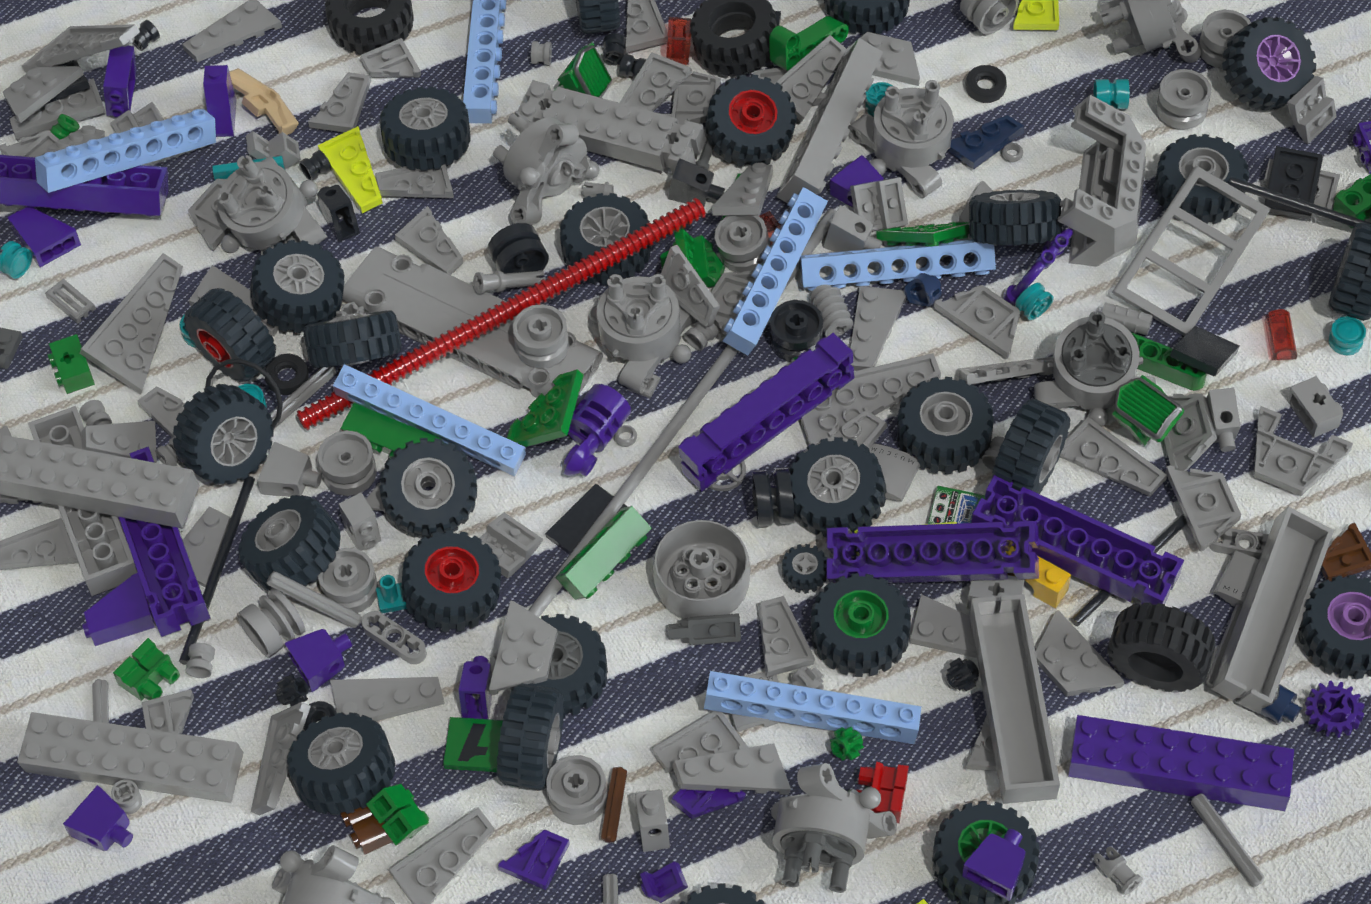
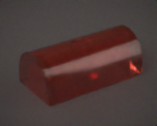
(1280, 335)

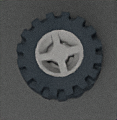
(802, 559)

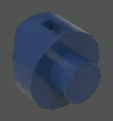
(926, 290)
(1282, 707)

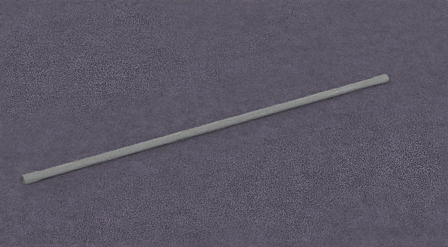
(666, 436)

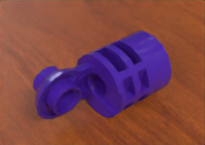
(593, 426)

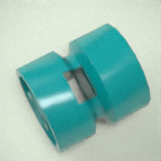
(1114, 94)

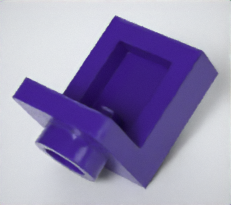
(664, 882)

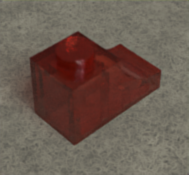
(678, 40)

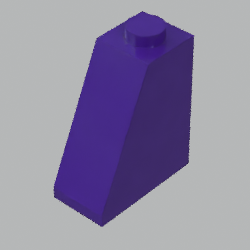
(220, 99)
(43, 235)
(119, 613)

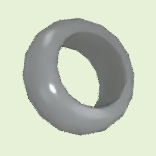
(1012, 158)
(625, 428)

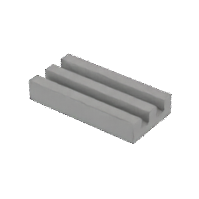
(81, 312)

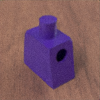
(857, 172)
(318, 656)
(475, 680)
(99, 822)
(997, 863)

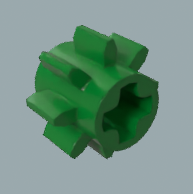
(846, 743)

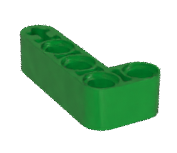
(790, 48)
(1159, 365)

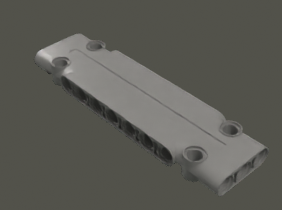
(434, 302)

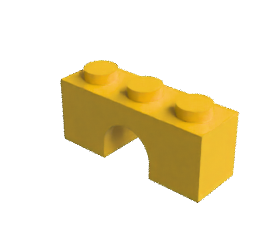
(1052, 582)

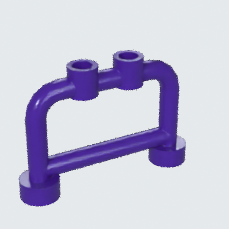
(1051, 251)

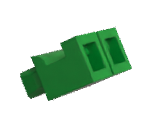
(145, 671)
(404, 815)

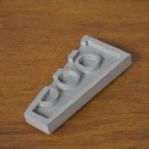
(240, 24)
(811, 74)
(77, 106)
(746, 193)
(217, 279)
(873, 323)
(1005, 370)
(162, 408)
(1108, 456)
(942, 628)
(386, 696)
(735, 770)
(436, 863)

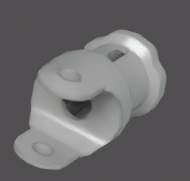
(1118, 870)

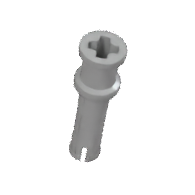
(499, 281)

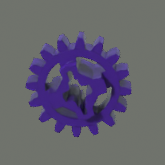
(1327, 700)

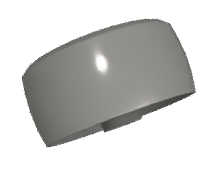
(700, 549)

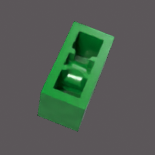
(71, 365)

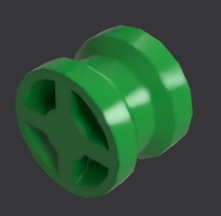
(64, 126)

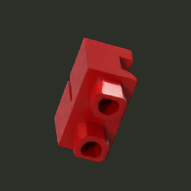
(890, 783)

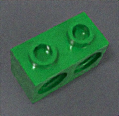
(1355, 200)

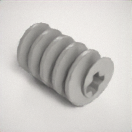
(833, 309)

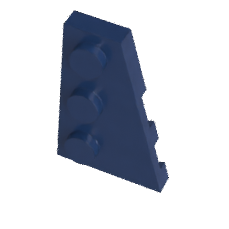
(983, 143)

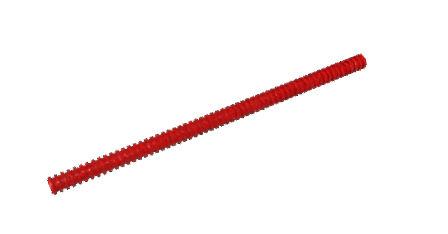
(513, 306)

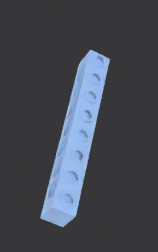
(483, 58)
(125, 150)
(812, 263)
(744, 336)
(429, 418)
(812, 707)

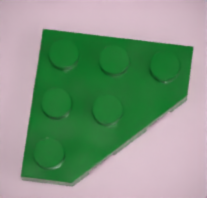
(927, 233)
(549, 413)

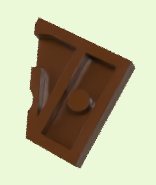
(1346, 555)

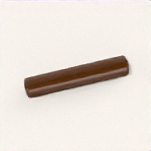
(613, 804)

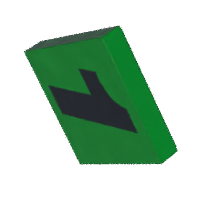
(472, 744)

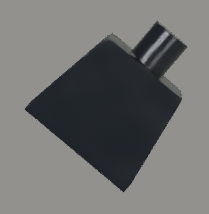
(693, 182)
(335, 202)

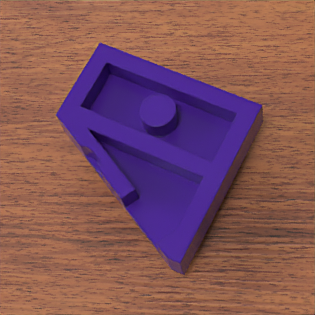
(700, 802)
(537, 860)

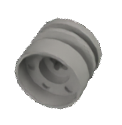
(275, 619)

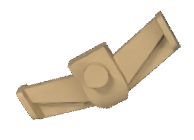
(263, 100)

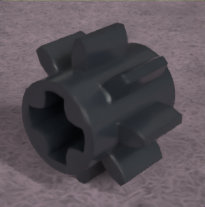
(962, 674)
(292, 690)

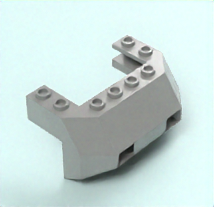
(1110, 185)

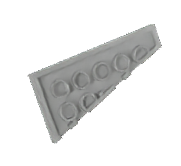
(82, 42)
(132, 331)
(870, 390)

